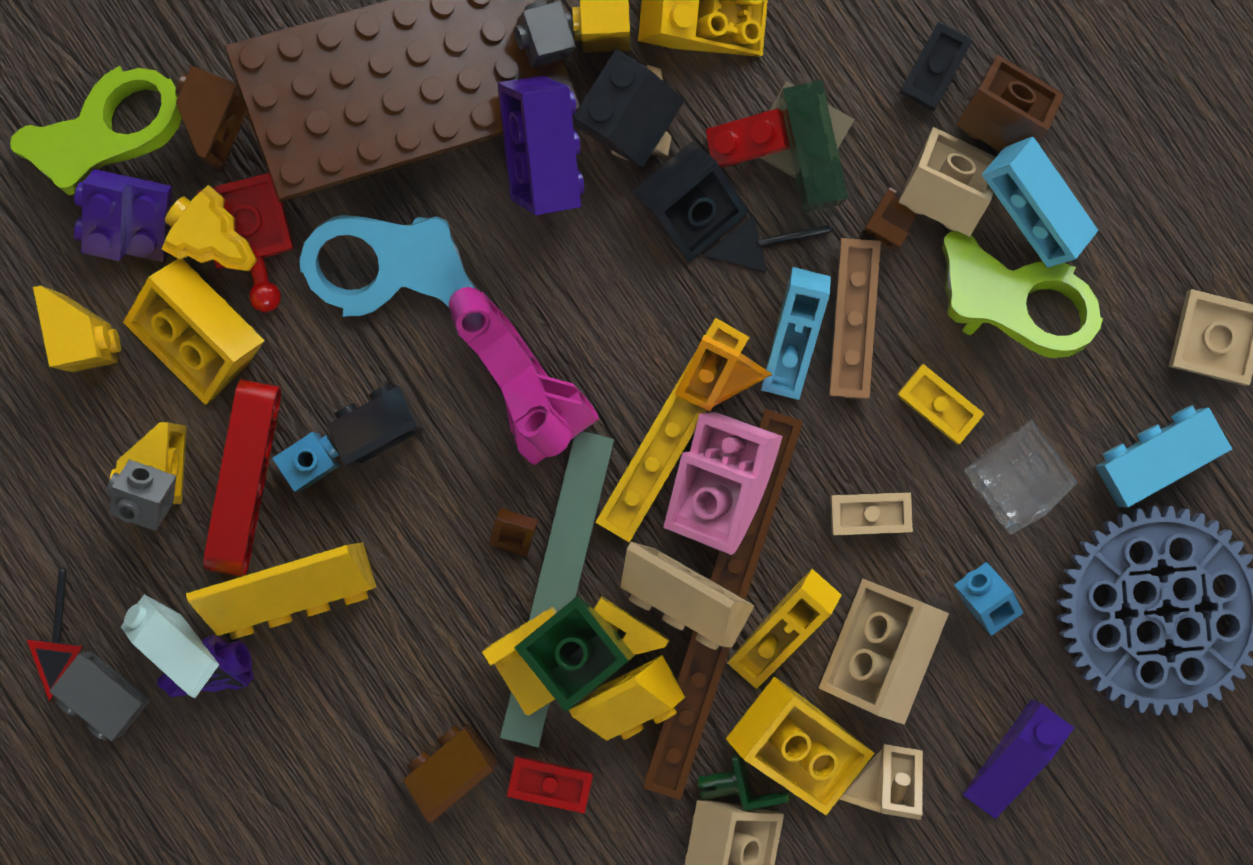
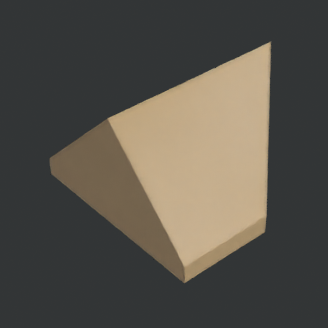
(890, 783)

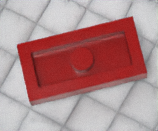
(748, 138)
(550, 784)

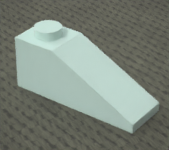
(169, 644)

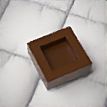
(513, 532)

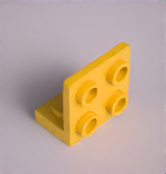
(516, 673)

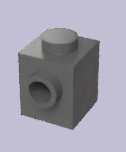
(545, 33)

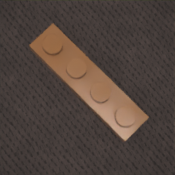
(854, 318)

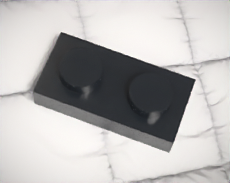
(936, 66)

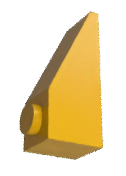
(785, 628)

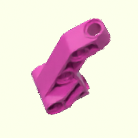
(539, 408)

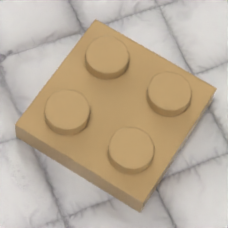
(1215, 338)

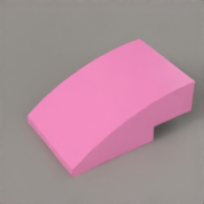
(721, 481)

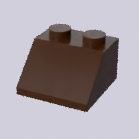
(1009, 106)
(211, 114)
(449, 771)

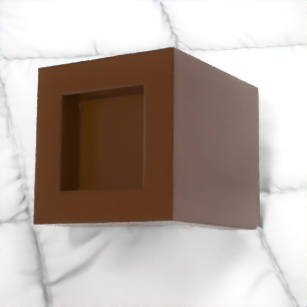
(890, 221)

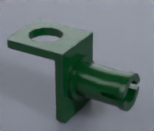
(737, 783)

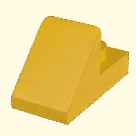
(638, 635)

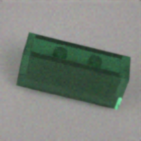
(813, 146)

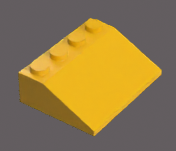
(285, 589)

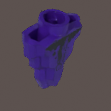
(233, 668)

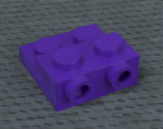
(122, 216)

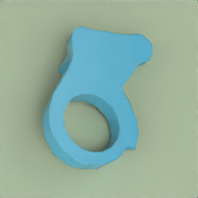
(408, 256)

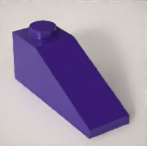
(1018, 758)

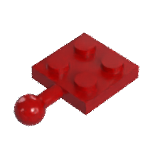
(264, 226)

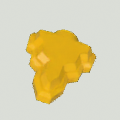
(206, 232)

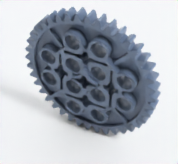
(1118, 663)

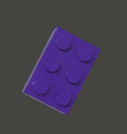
(540, 144)

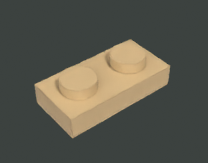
(871, 513)

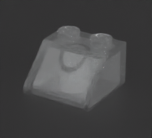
(1021, 477)

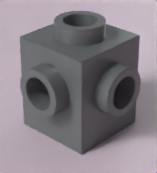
(141, 494)

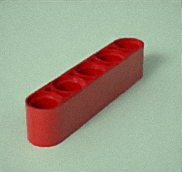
(242, 478)

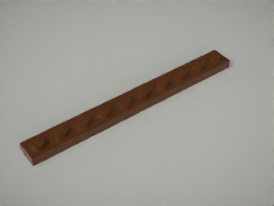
(701, 664)

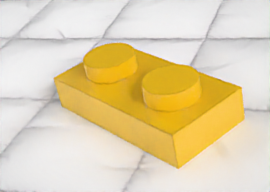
(940, 404)

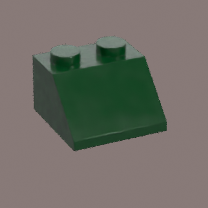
(574, 652)

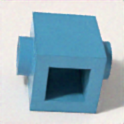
(293, 461)
(988, 598)

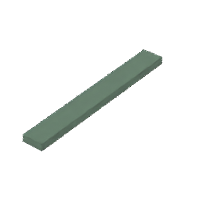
(564, 556)

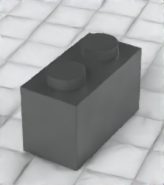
(99, 696)

